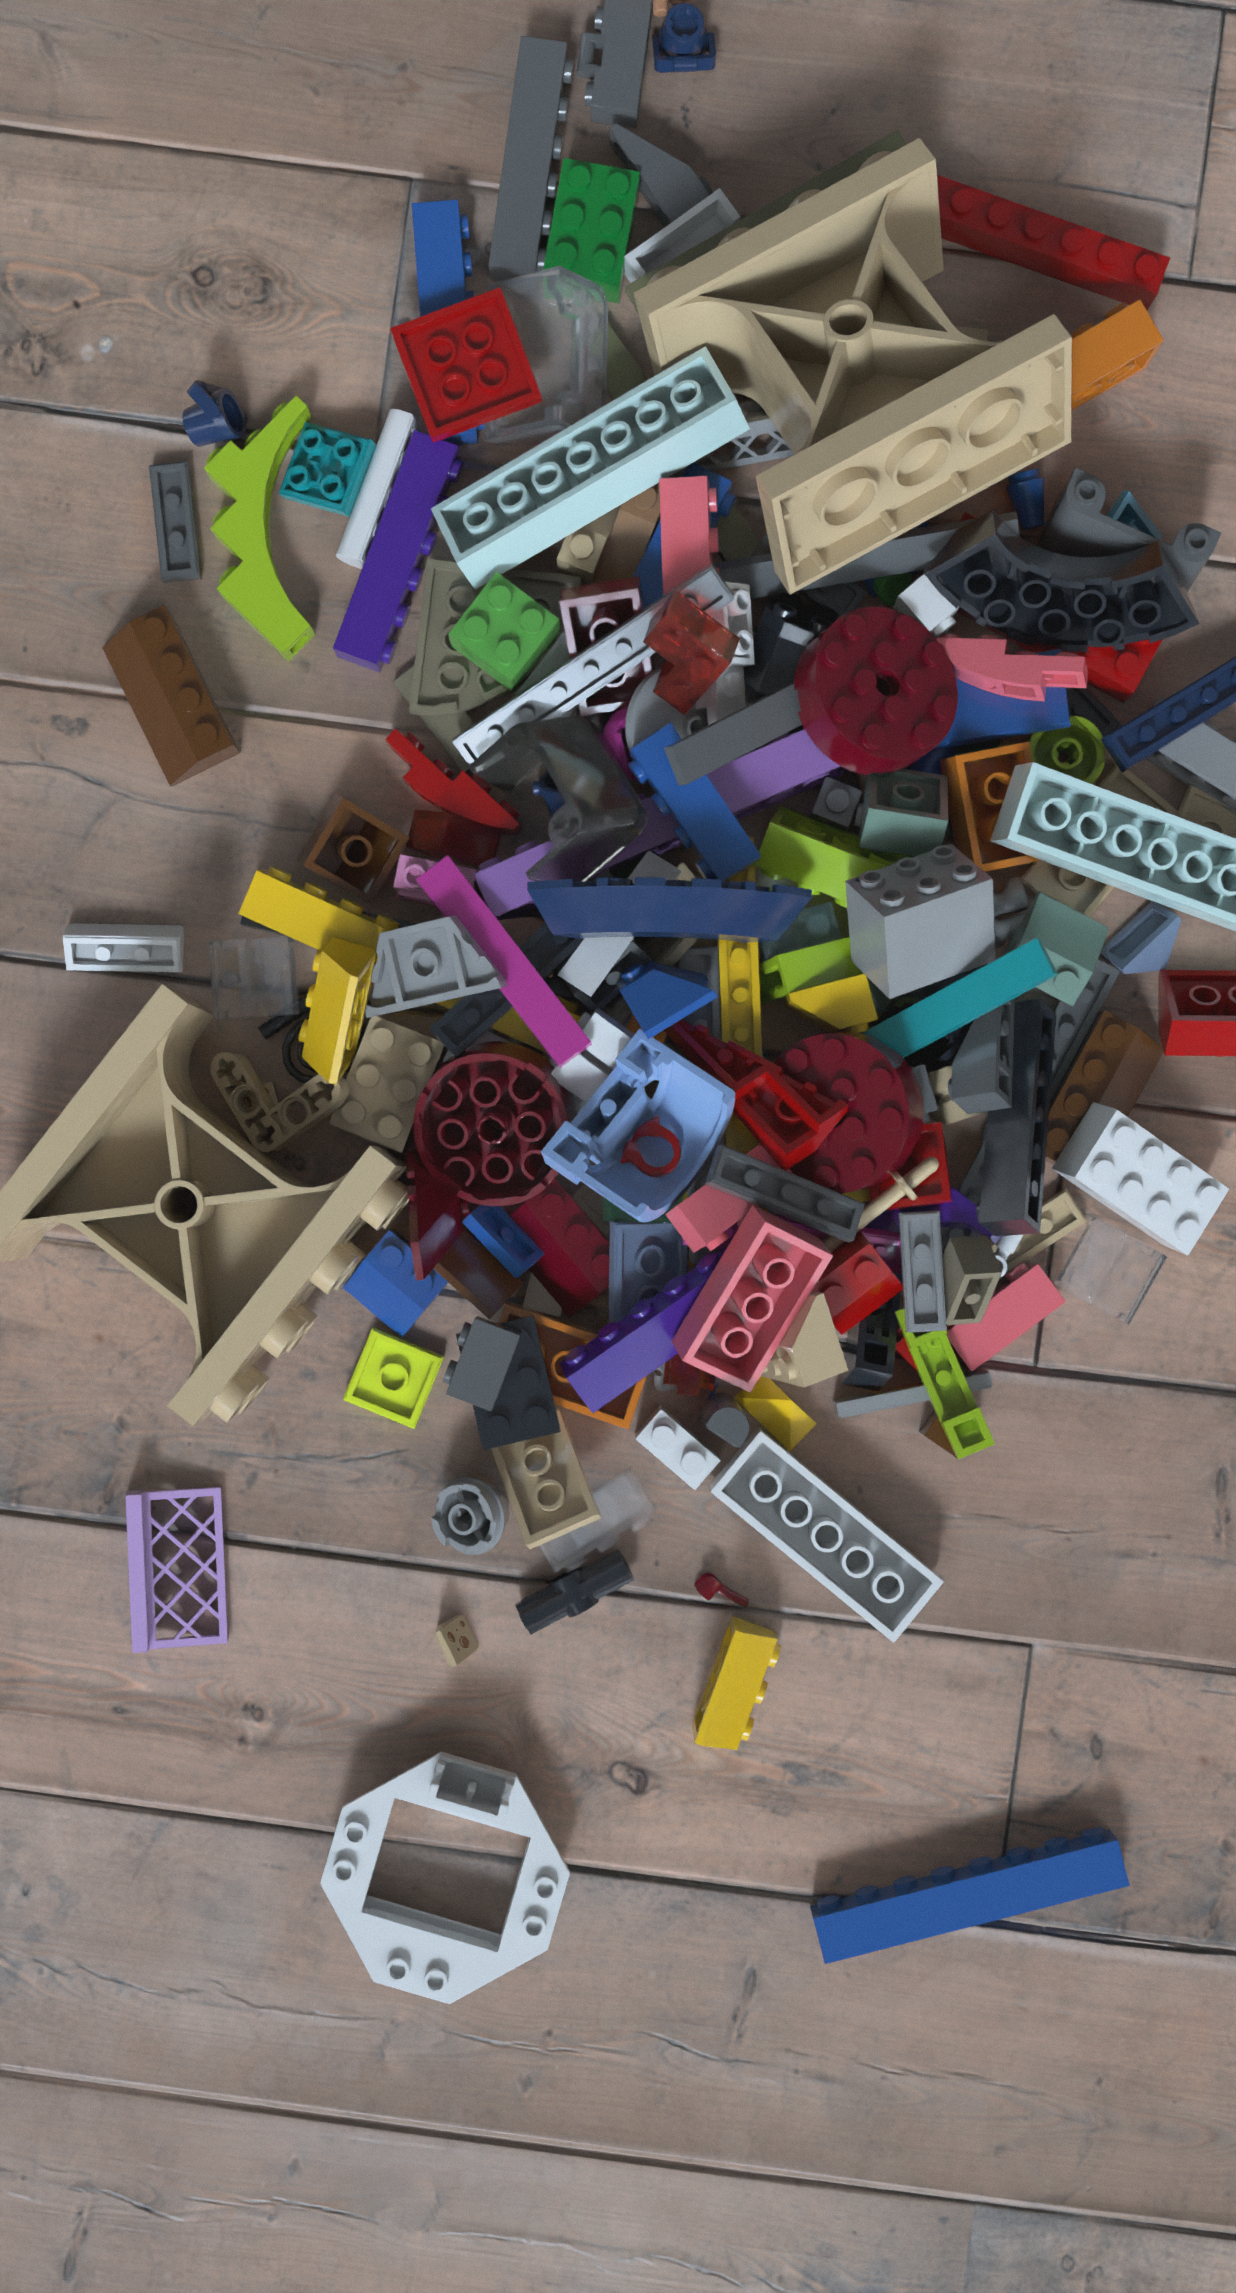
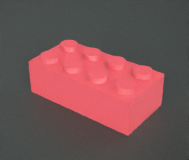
(751, 1299)

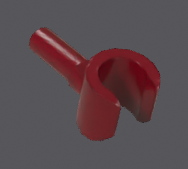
(709, 1585)

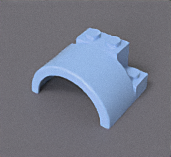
(688, 1105)

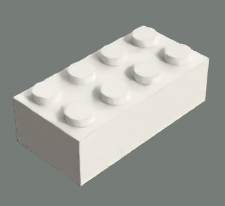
(1140, 1178)

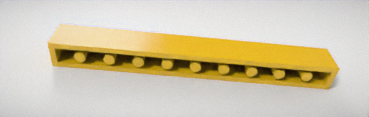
(315, 919)

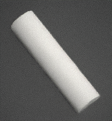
(376, 487)

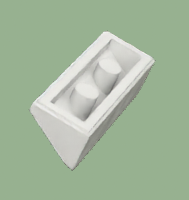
(124, 947)

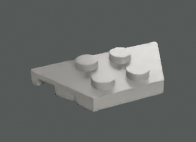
(429, 966)

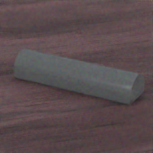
(725, 1418)

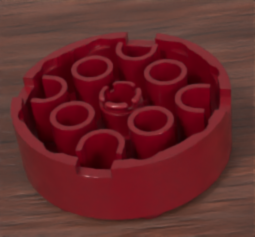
(876, 691)
(881, 1115)
(461, 1145)

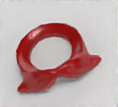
(633, 1155)

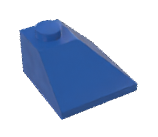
(663, 994)

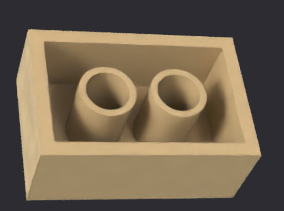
(386, 1083)

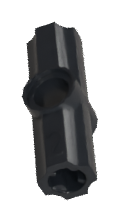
(574, 1591)

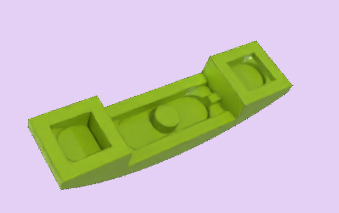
(947, 1390)

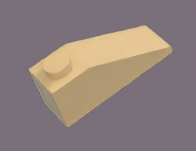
(585, 547)

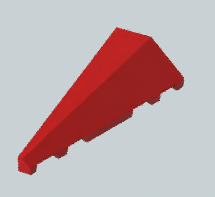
(777, 1110)

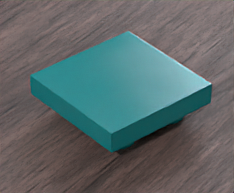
(327, 469)

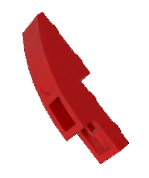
(462, 797)

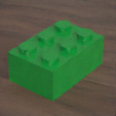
(594, 223)

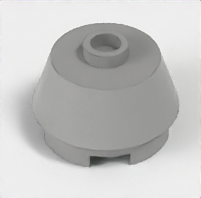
(470, 1515)

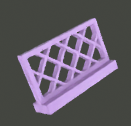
(142, 1574)

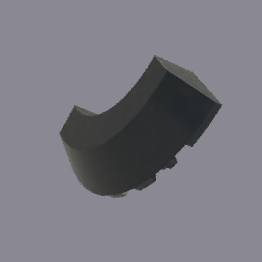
(1059, 596)

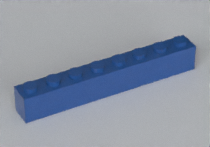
(969, 1895)

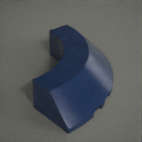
(668, 908)

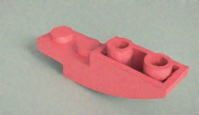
(1023, 676)

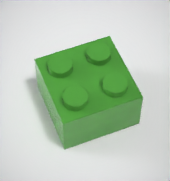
(504, 632)

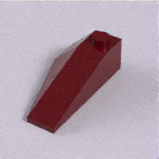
(433, 1216)

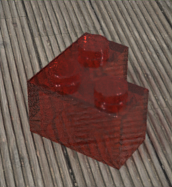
(695, 649)

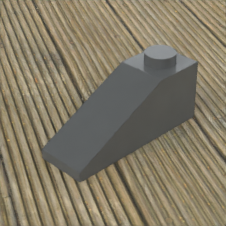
(664, 180)
(985, 1063)

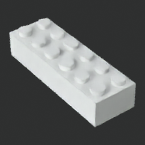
(825, 1534)

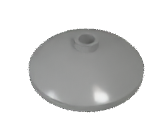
(650, 713)

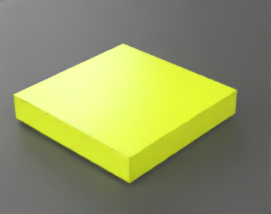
(393, 1377)

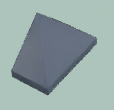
(1144, 941)

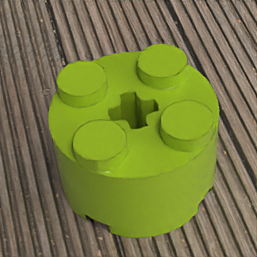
(1079, 742)

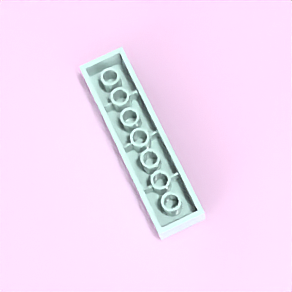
(590, 468)
(1119, 843)

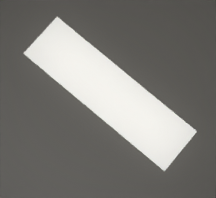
(598, 955)

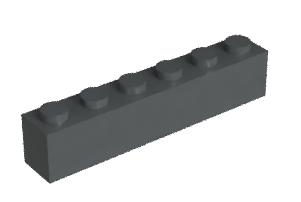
(529, 158)

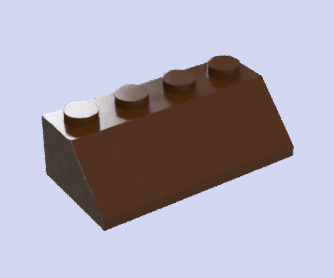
(169, 696)
(1106, 1070)

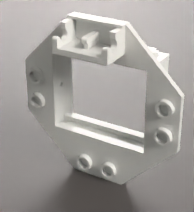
(422, 1949)

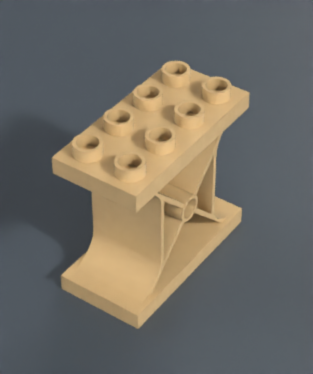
(860, 364)
(260, 1236)

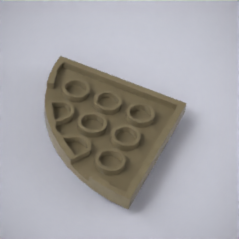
(444, 677)

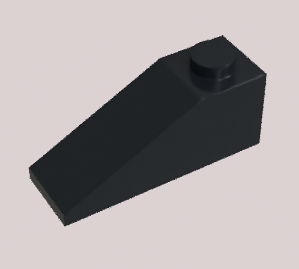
(872, 1347)

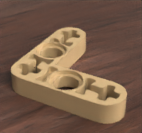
(276, 1115)

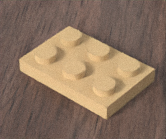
(546, 1486)

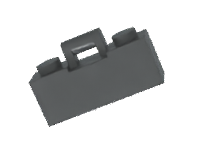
(619, 78)

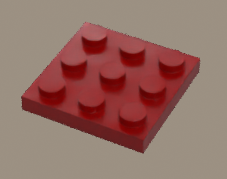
(466, 365)

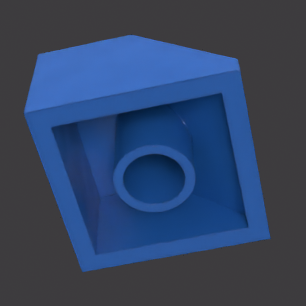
(389, 1287)

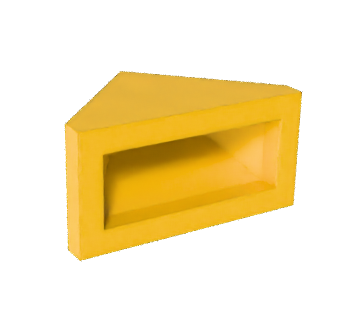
(776, 1412)

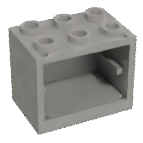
(921, 920)

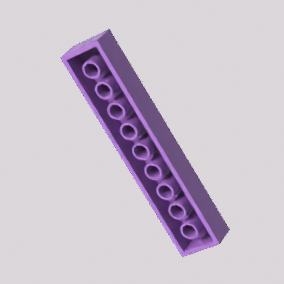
(745, 784)

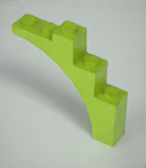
(243, 528)

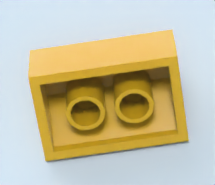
(337, 1007)
(735, 1685)

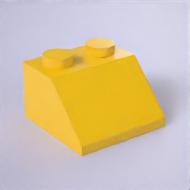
(836, 1005)

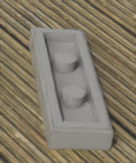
(922, 1271)

